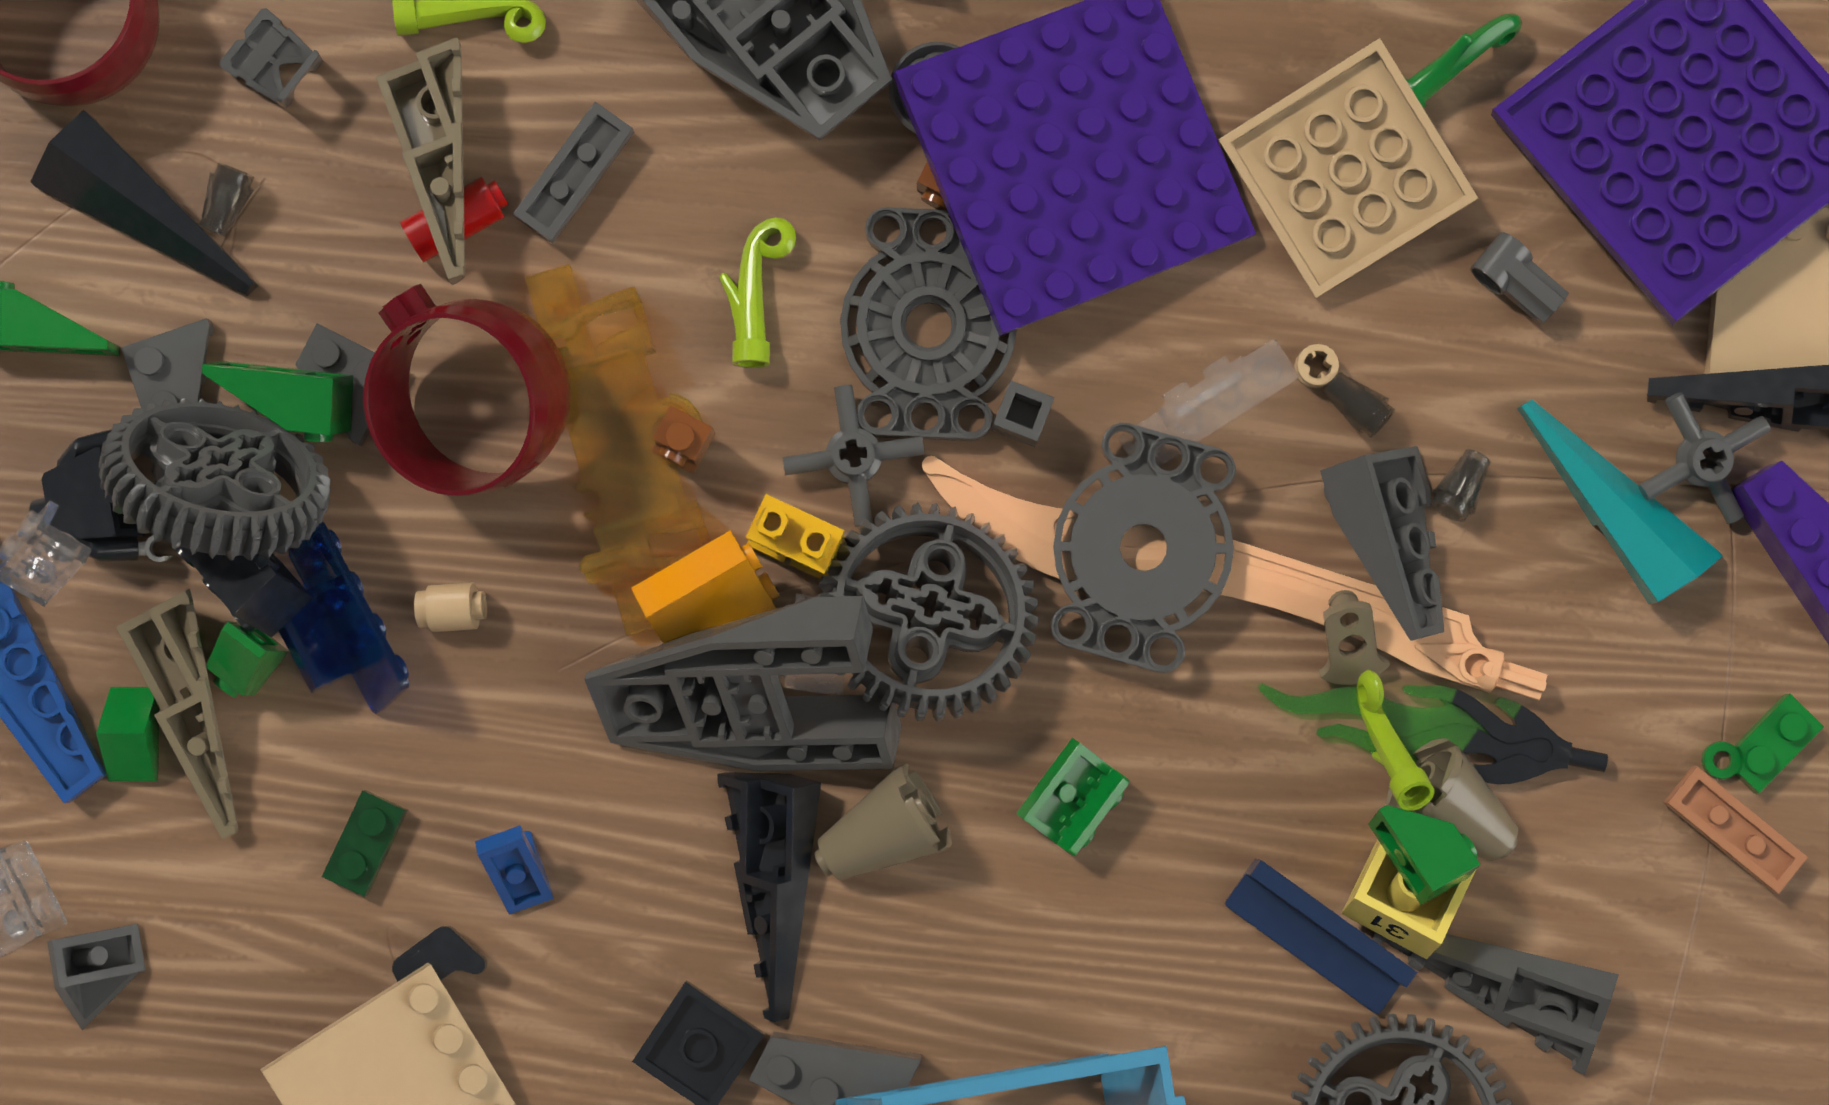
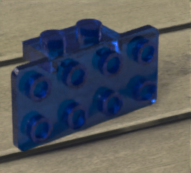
(337, 629)

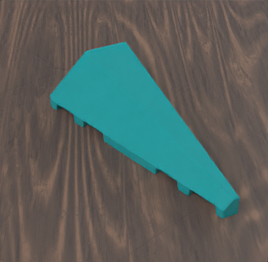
(1645, 535)

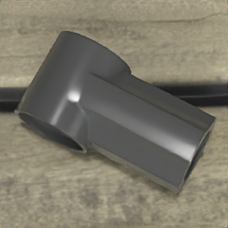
(1509, 270)

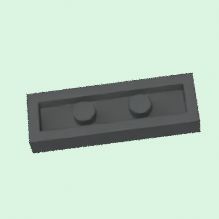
(573, 172)

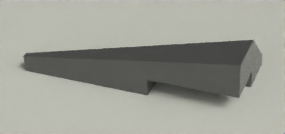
(1541, 995)

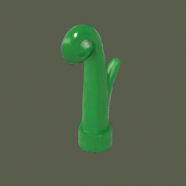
(1462, 53)

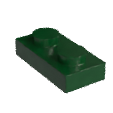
(364, 843)

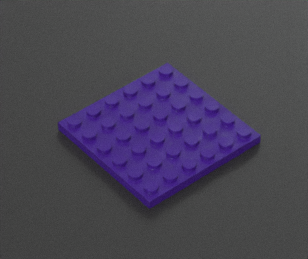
(1681, 140)
(1073, 157)

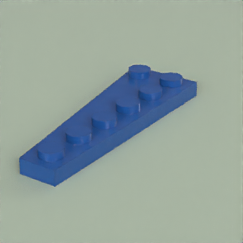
(39, 709)

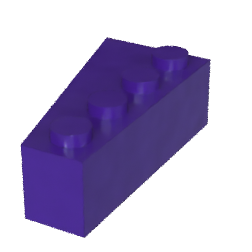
(1794, 531)

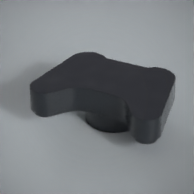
(446, 953)

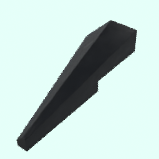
(103, 180)
(1784, 396)

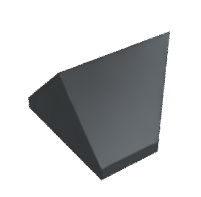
(95, 968)

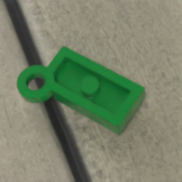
(1766, 746)

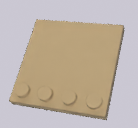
(1348, 168)
(1775, 307)
(391, 1051)

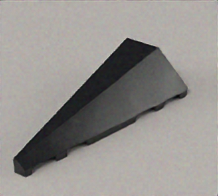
(775, 838)

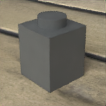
(1022, 413)

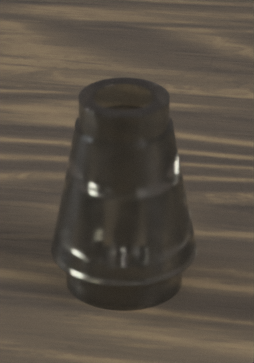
(225, 198)
(1359, 404)
(1461, 487)

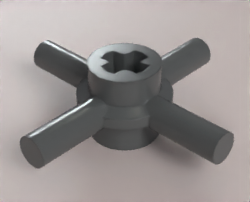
(853, 435)
(1718, 462)

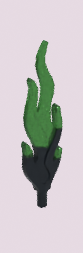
(1518, 749)

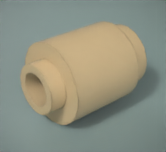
(450, 607)

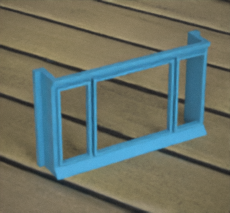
(1126, 1079)

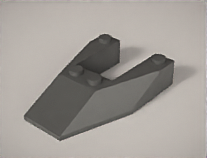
(792, 56)
(722, 698)

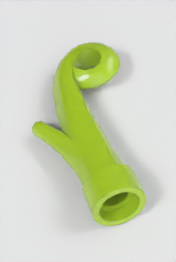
(415, 15)
(746, 301)
(1408, 782)

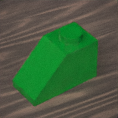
(244, 659)
(1424, 850)

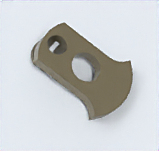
(1347, 618)

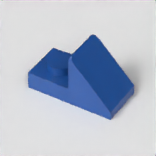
(515, 868)

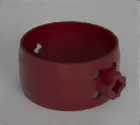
(108, 74)
(389, 401)

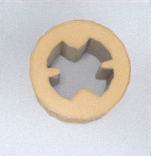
(1330, 361)

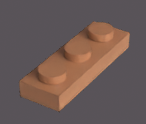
(1735, 829)

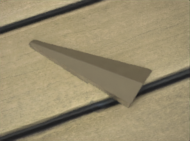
(428, 120)
(173, 664)

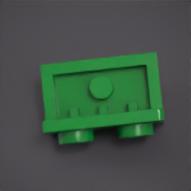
(1073, 797)

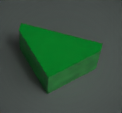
(130, 735)

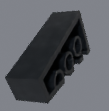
(255, 591)

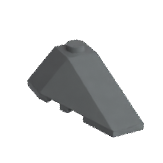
(1382, 513)

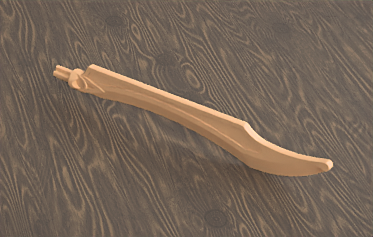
(1254, 577)

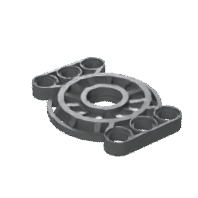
(912, 372)
(1146, 498)

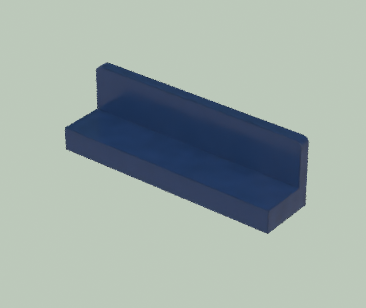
(1318, 936)

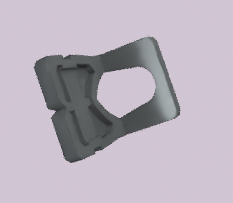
(261, 54)

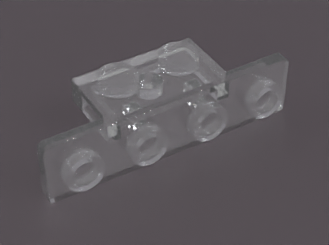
(1218, 399)

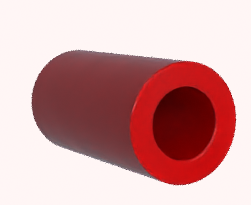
(481, 209)

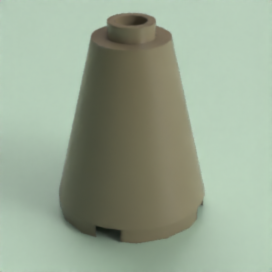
(1464, 800)
(884, 828)

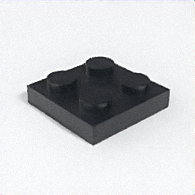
(698, 1046)

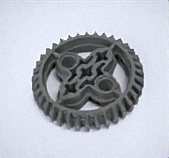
(214, 479)
(948, 614)
(1416, 1065)

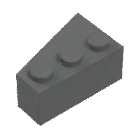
(824, 1070)

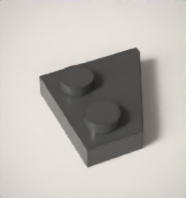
(336, 354)
(170, 364)

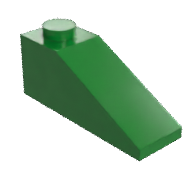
(39, 329)
(290, 397)

